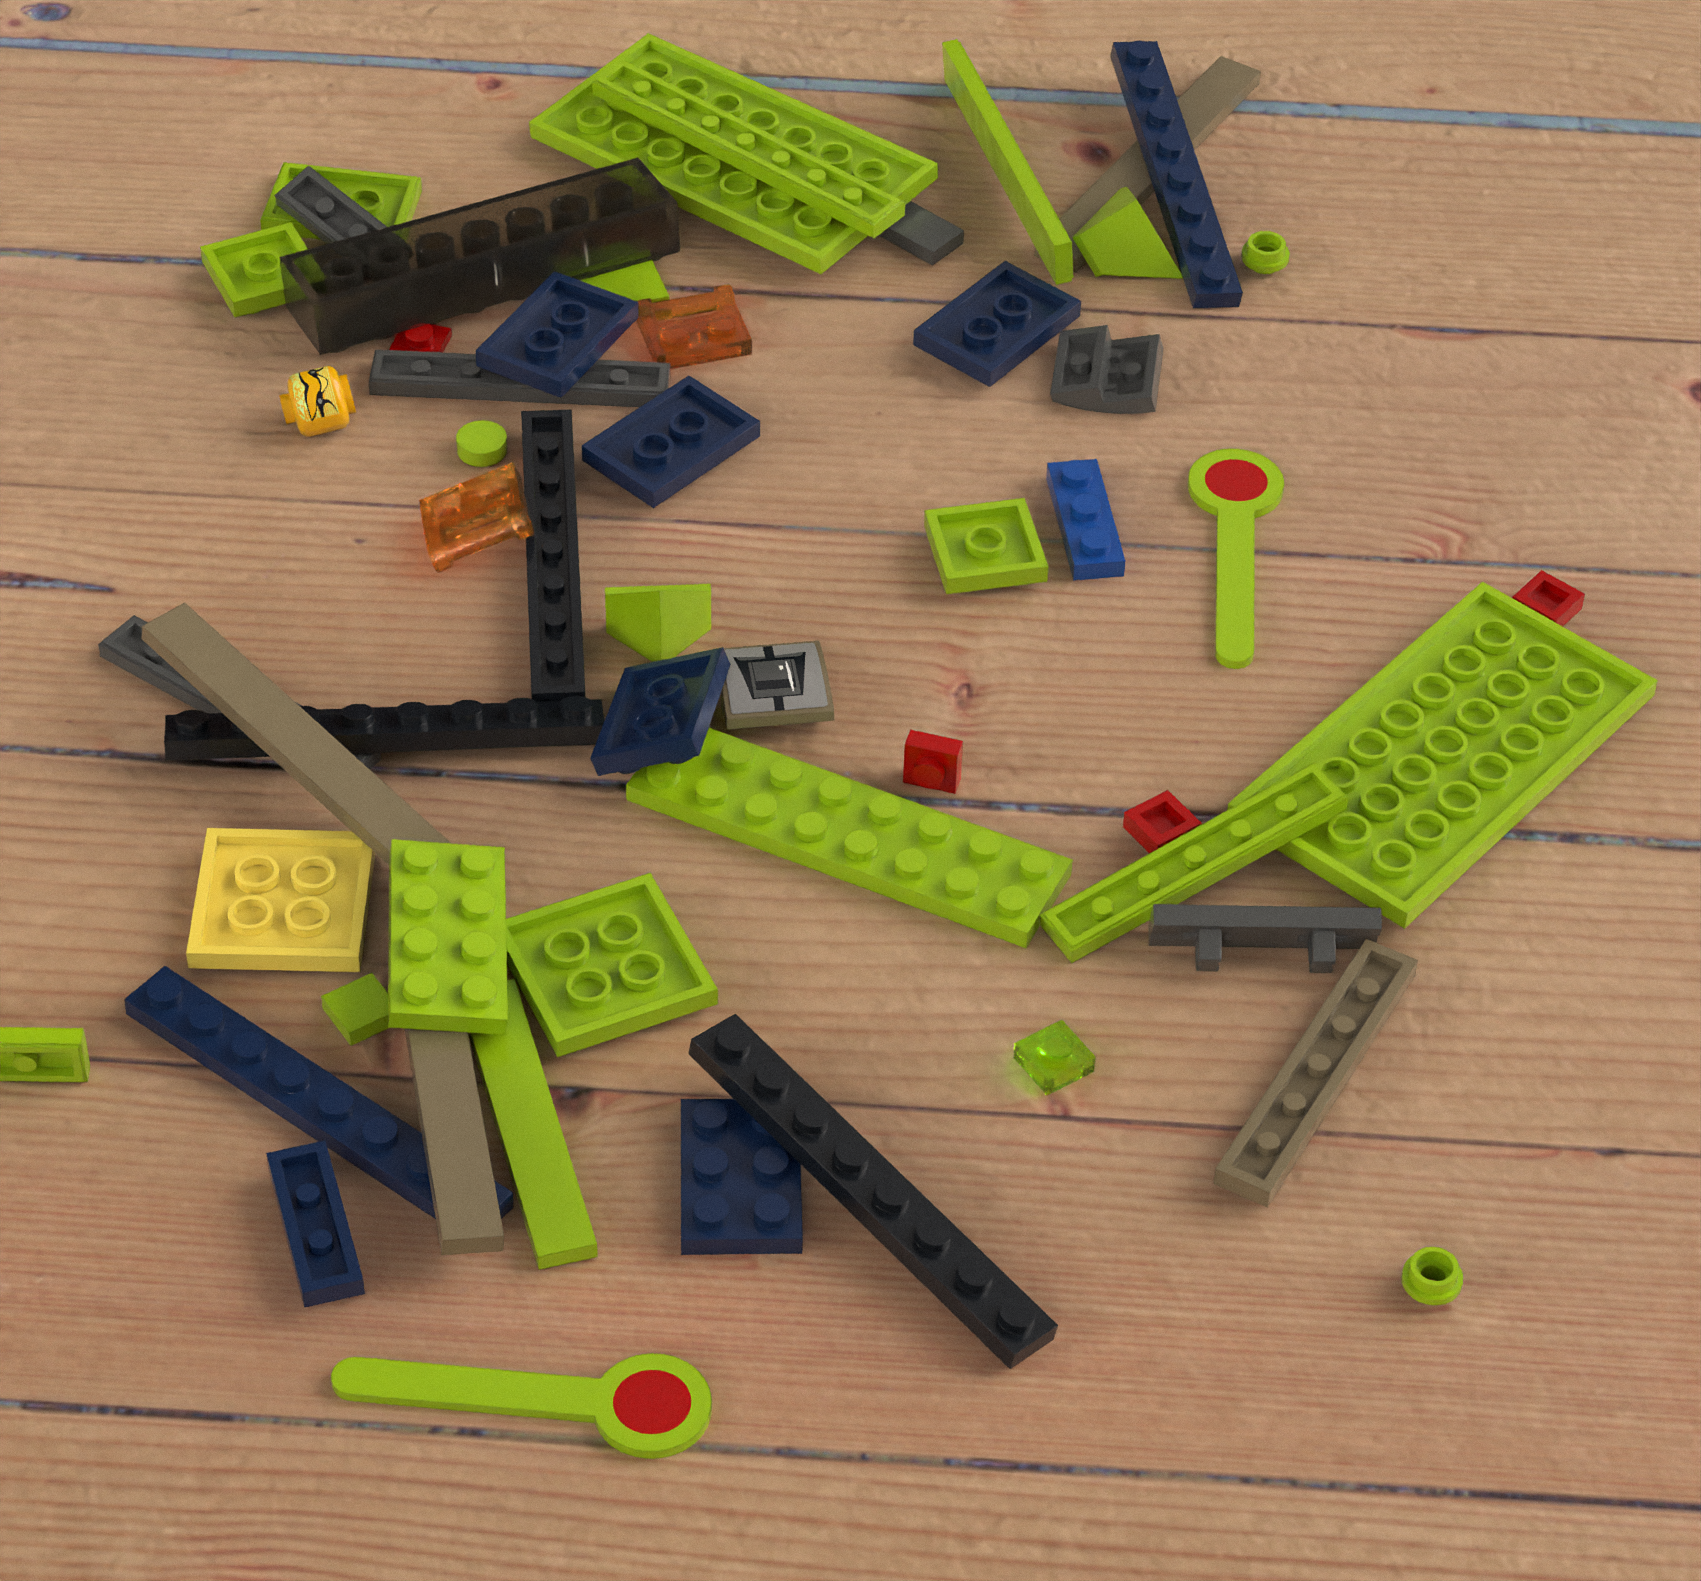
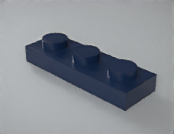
(315, 1224)

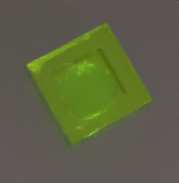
(1054, 1057)

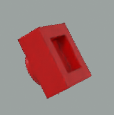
(423, 339)
(1551, 598)
(932, 761)
(1159, 821)

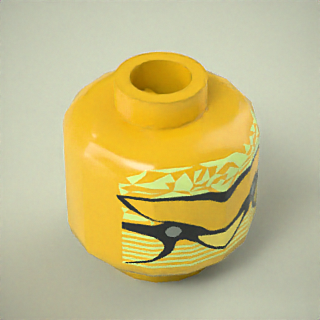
(318, 401)

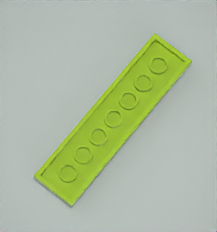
(858, 835)

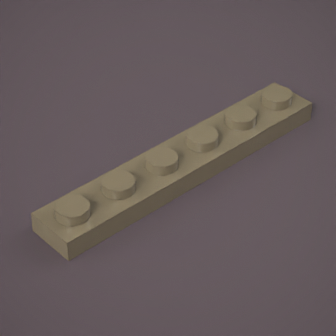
(1315, 1073)

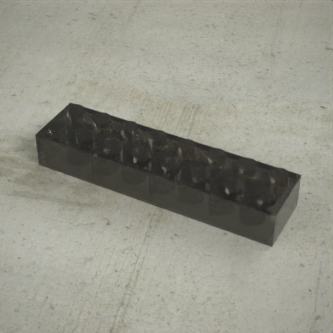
(478, 255)

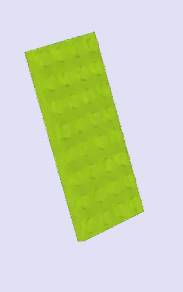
(712, 188)
(1454, 748)

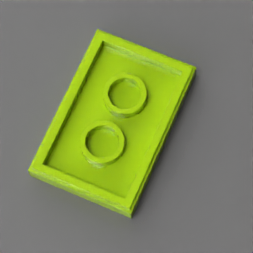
(384, 195)

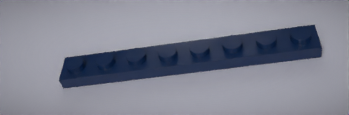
(1176, 175)
(289, 1085)

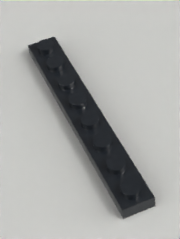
(552, 556)
(404, 728)
(874, 1191)

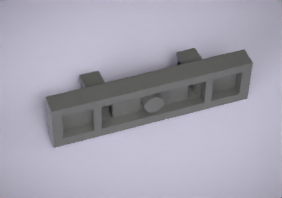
(1221, 926)

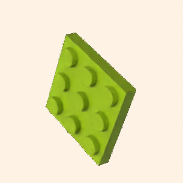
(606, 965)

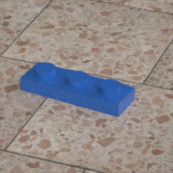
(1085, 519)

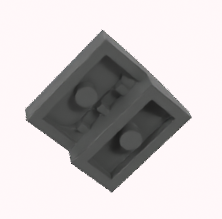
(1107, 373)

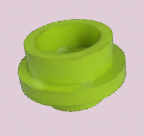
(1265, 252)
(1437, 1265)

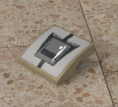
(776, 685)

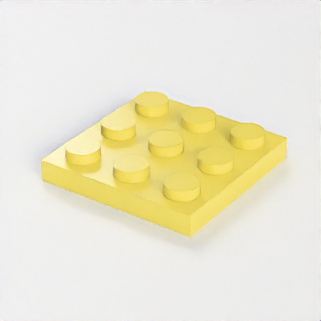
(281, 901)

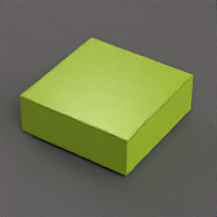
(358, 1008)

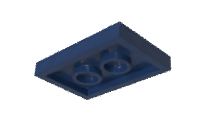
(997, 323)
(557, 334)
(670, 441)
(660, 712)
(736, 1184)

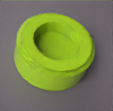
(481, 443)

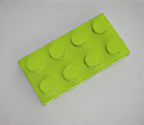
(447, 937)

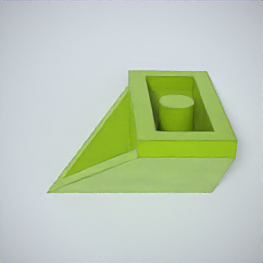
(1124, 242)
(658, 618)

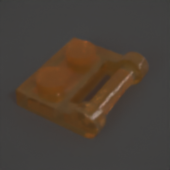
(695, 338)
(470, 506)

